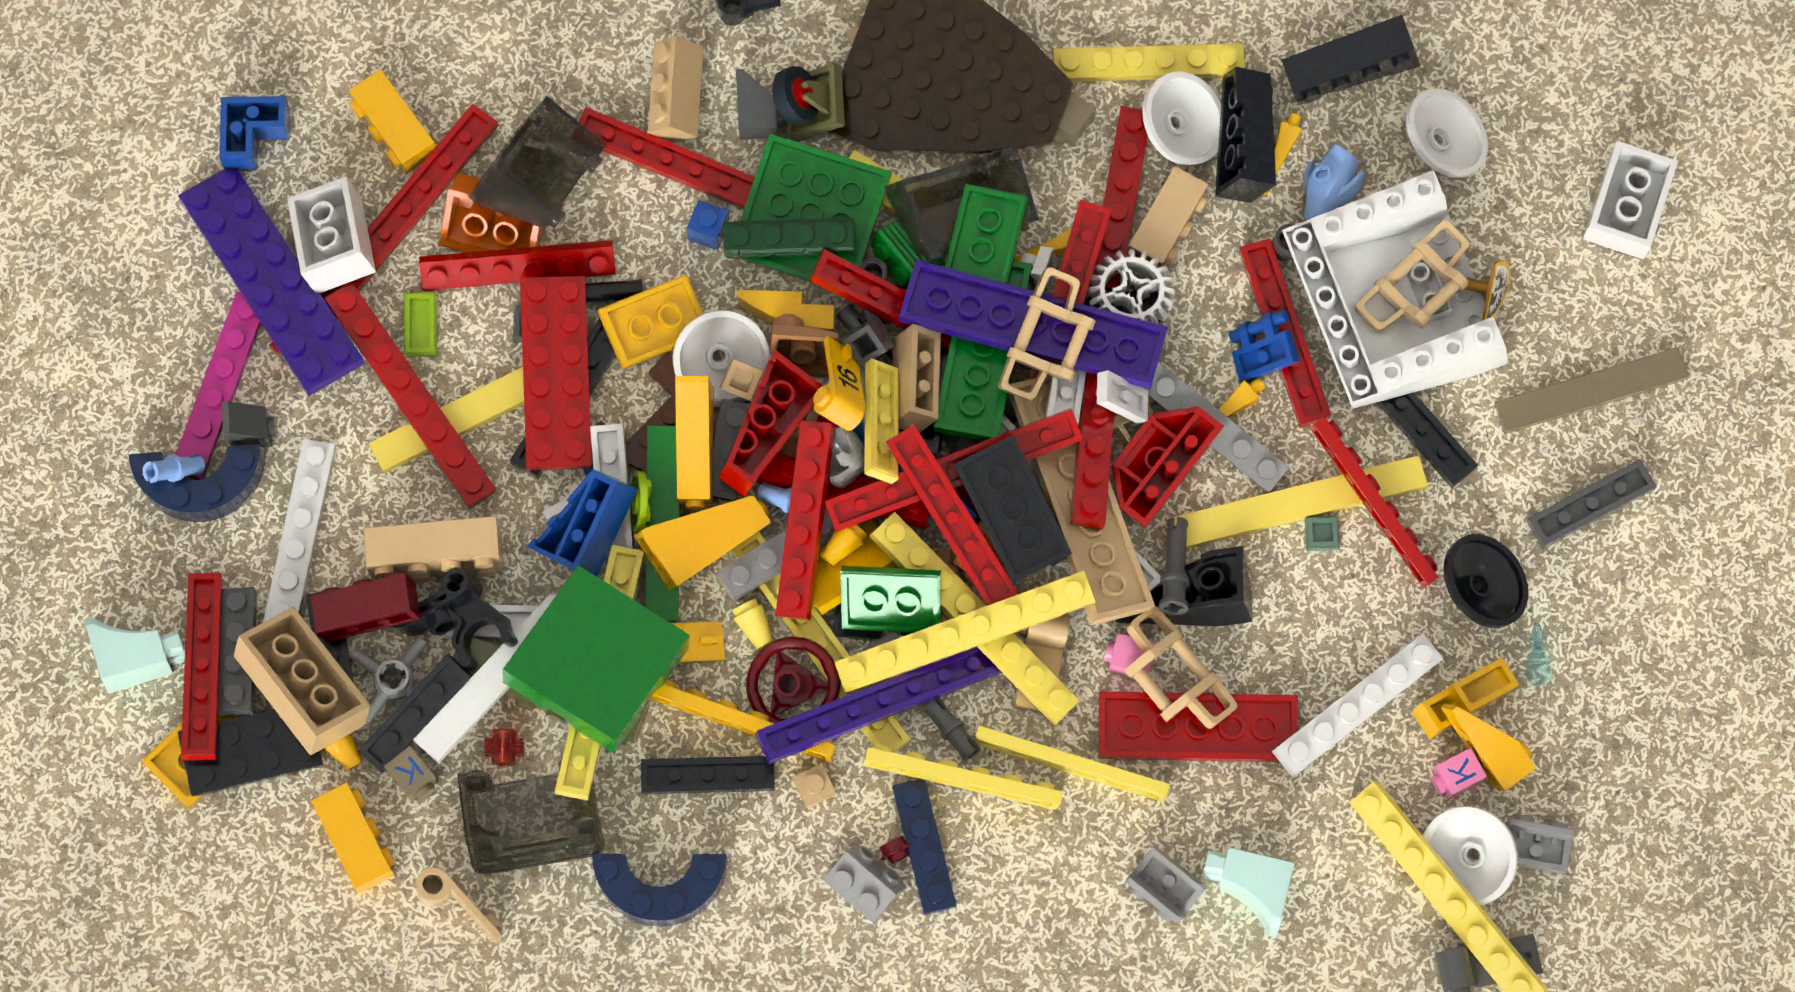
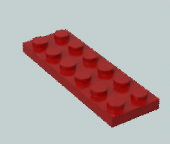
(555, 373)
(1135, 730)

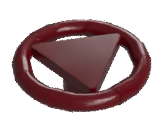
(791, 681)

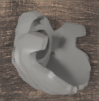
(847, 458)

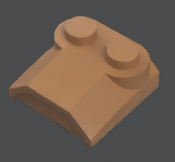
(801, 344)

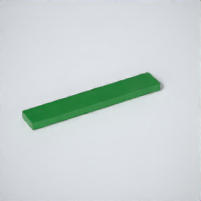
(663, 508)

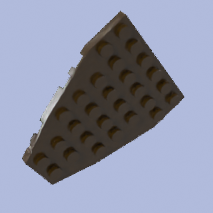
(948, 81)

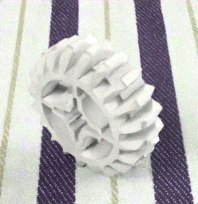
(1125, 266)

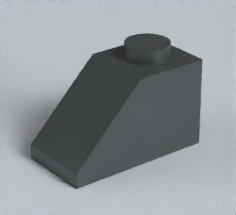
(755, 109)
(247, 424)

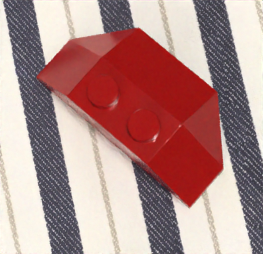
(1161, 459)

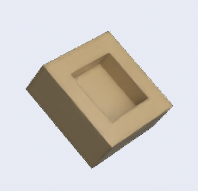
(741, 379)
(814, 785)

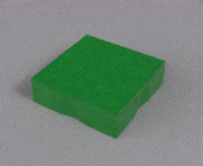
(595, 658)

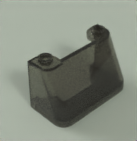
(539, 167)
(931, 201)
(525, 823)

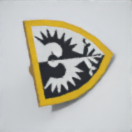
(1493, 286)

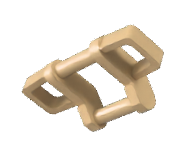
(1421, 251)
(1036, 306)
(1151, 652)

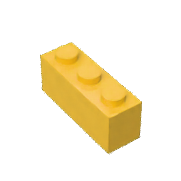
(391, 121)
(354, 837)

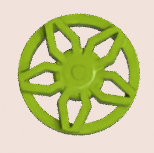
(640, 507)

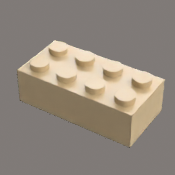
(435, 548)
(301, 680)

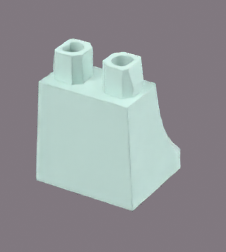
(132, 656)
(1253, 880)

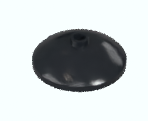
(1485, 581)

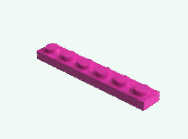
(220, 382)

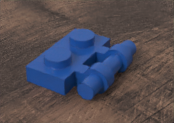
(1268, 354)

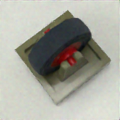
(810, 100)

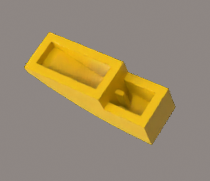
(772, 304)
(1469, 694)

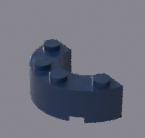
(207, 497)
(664, 904)

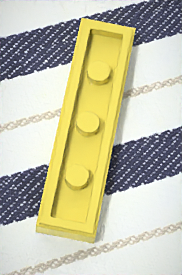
(881, 420)

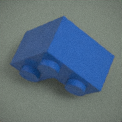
(247, 121)

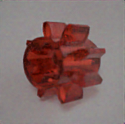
(504, 747)

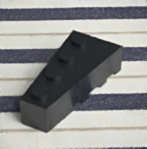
(1351, 60)
(1245, 136)

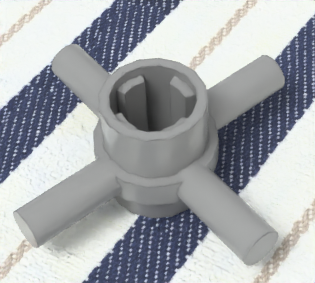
(391, 668)

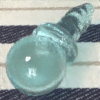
(1539, 671)

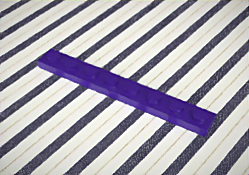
(874, 704)

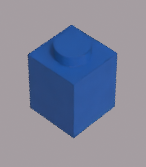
(707, 225)

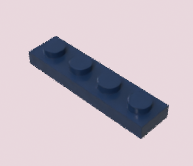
(926, 848)

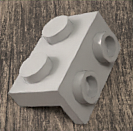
(1541, 845)
(865, 882)
(1165, 885)

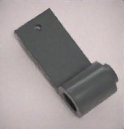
(1462, 971)

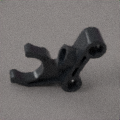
(462, 609)

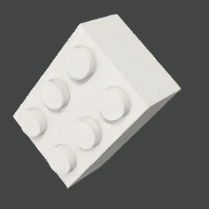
(1630, 200)
(331, 235)

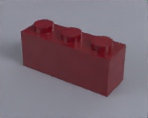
(365, 606)

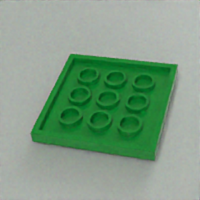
(814, 184)

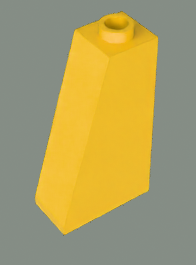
(694, 440)
(698, 539)

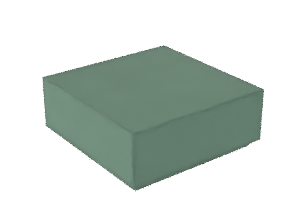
(1322, 533)

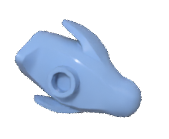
(1331, 182)

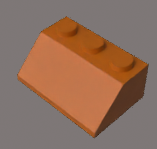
(476, 228)

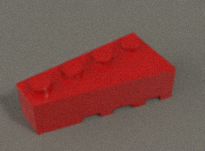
(772, 418)

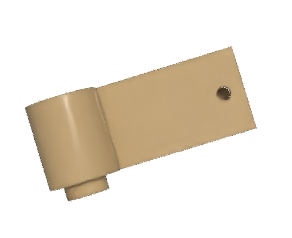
(1047, 643)
(435, 887)

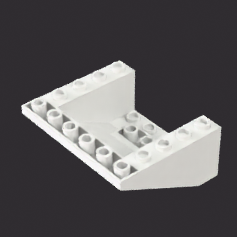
(1356, 245)

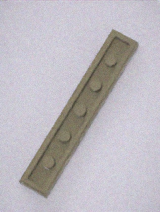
(1591, 390)

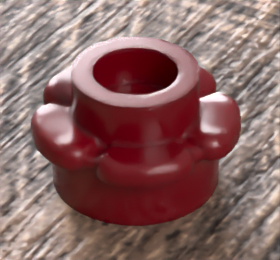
(895, 850)

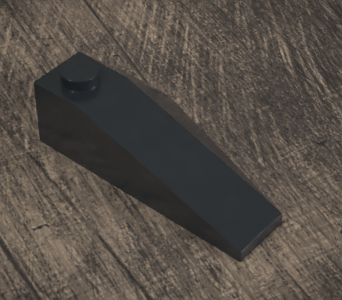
(1216, 592)

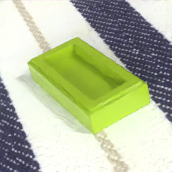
(420, 324)

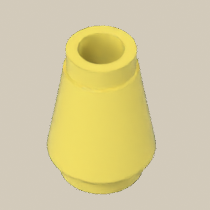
(753, 623)

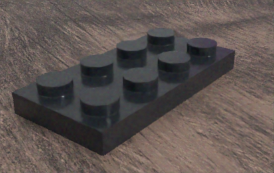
(1012, 508)
(249, 752)

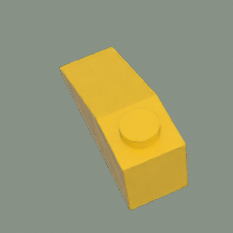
(1499, 754)

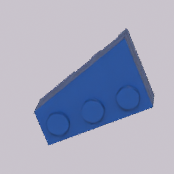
(587, 523)

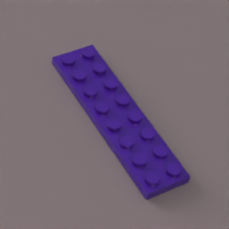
(271, 280)
(995, 311)

